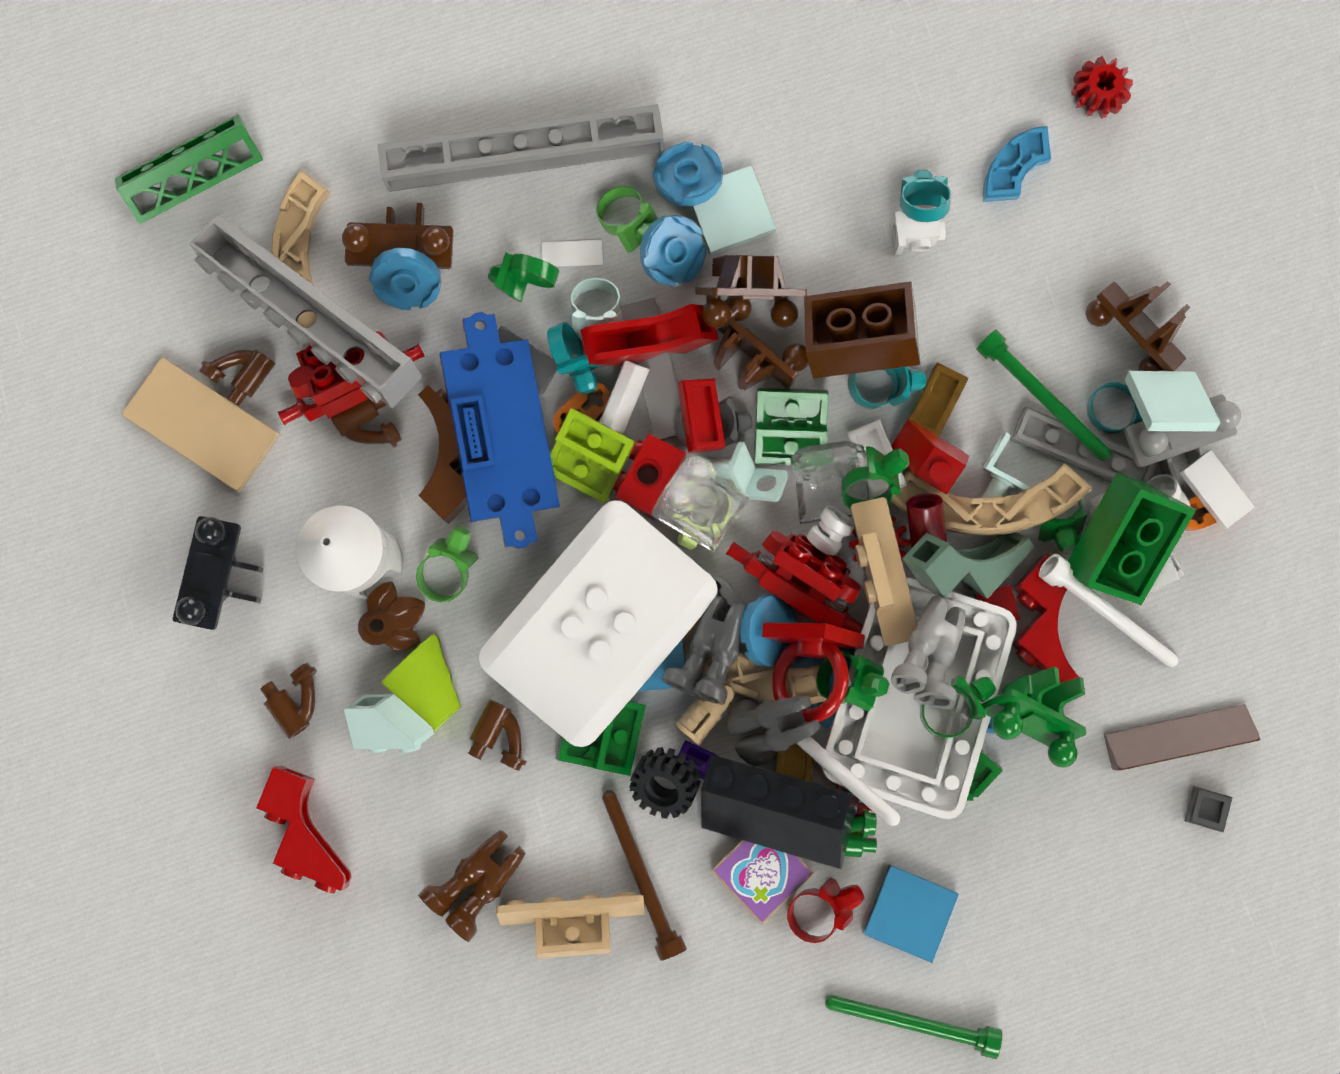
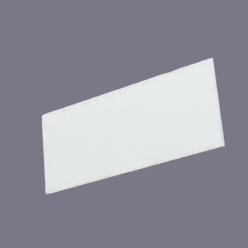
(573, 253)

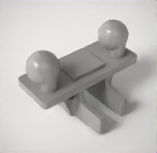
(1161, 446)

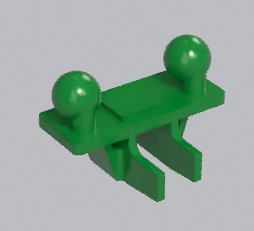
(1035, 708)

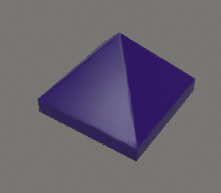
(699, 756)

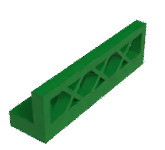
(181, 157)

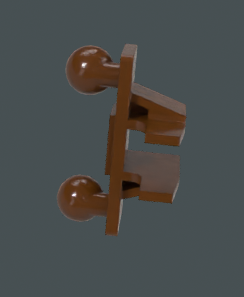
(368, 240)
(735, 280)
(1128, 312)
(764, 361)

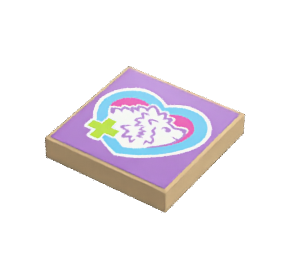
(761, 877)

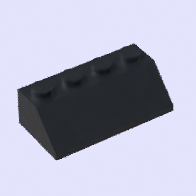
(777, 811)

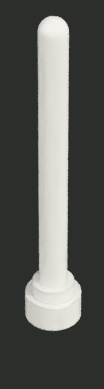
(1057, 572)
(850, 781)

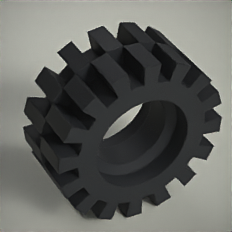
(669, 767)

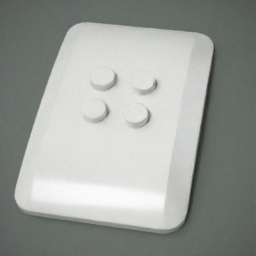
(598, 623)
(890, 744)

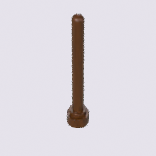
(667, 941)

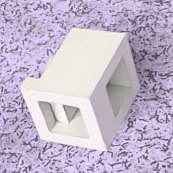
(914, 234)

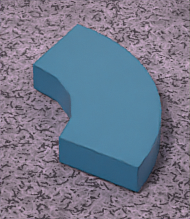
(1014, 162)

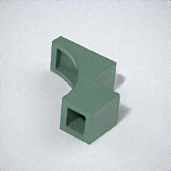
(979, 568)

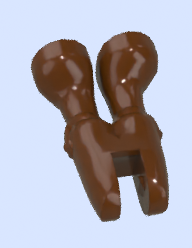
(488, 882)

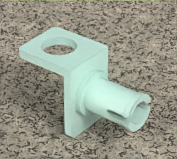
(747, 477)
(1001, 482)

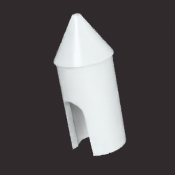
(346, 550)

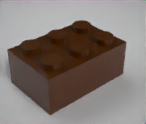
(861, 330)

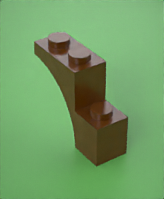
(445, 488)

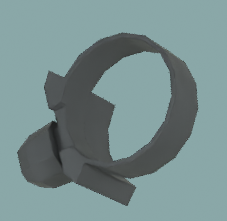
(732, 422)

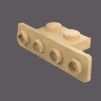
(884, 570)
(571, 925)

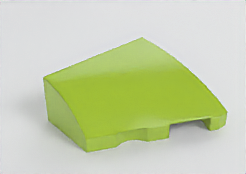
(425, 684)

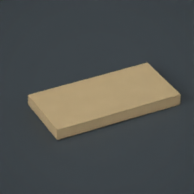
(200, 424)

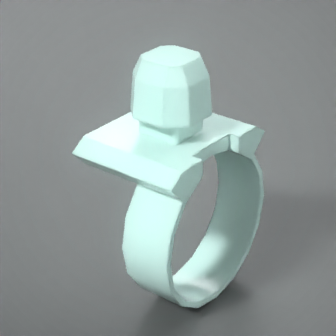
(579, 318)

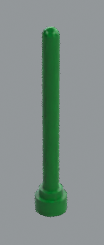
(996, 349)
(985, 1040)

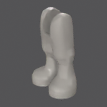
(938, 639)

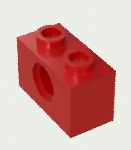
(653, 454)

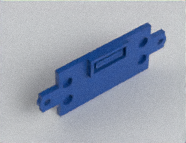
(499, 430)

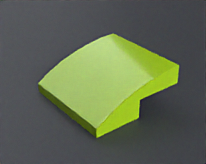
(589, 455)

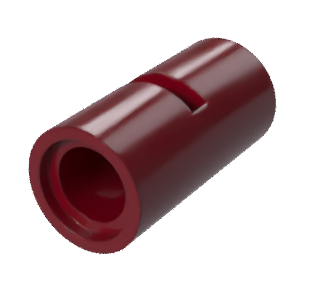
(926, 516)

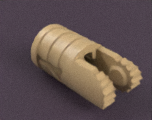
(702, 717)

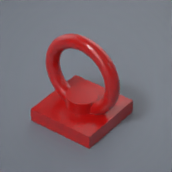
(813, 641)

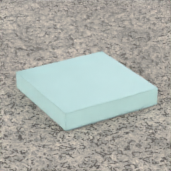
(734, 213)
(1172, 401)

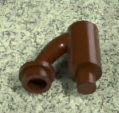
(249, 378)
(350, 421)
(283, 708)
(487, 730)

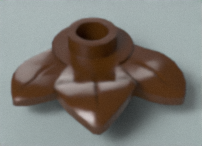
(396, 616)

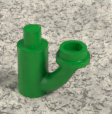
(858, 841)

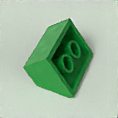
(1129, 539)

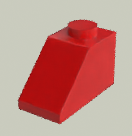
(930, 456)

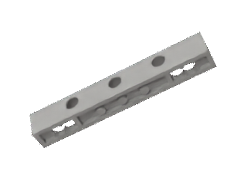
(521, 148)
(239, 260)

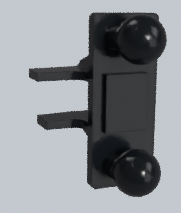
(208, 573)

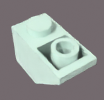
(385, 723)

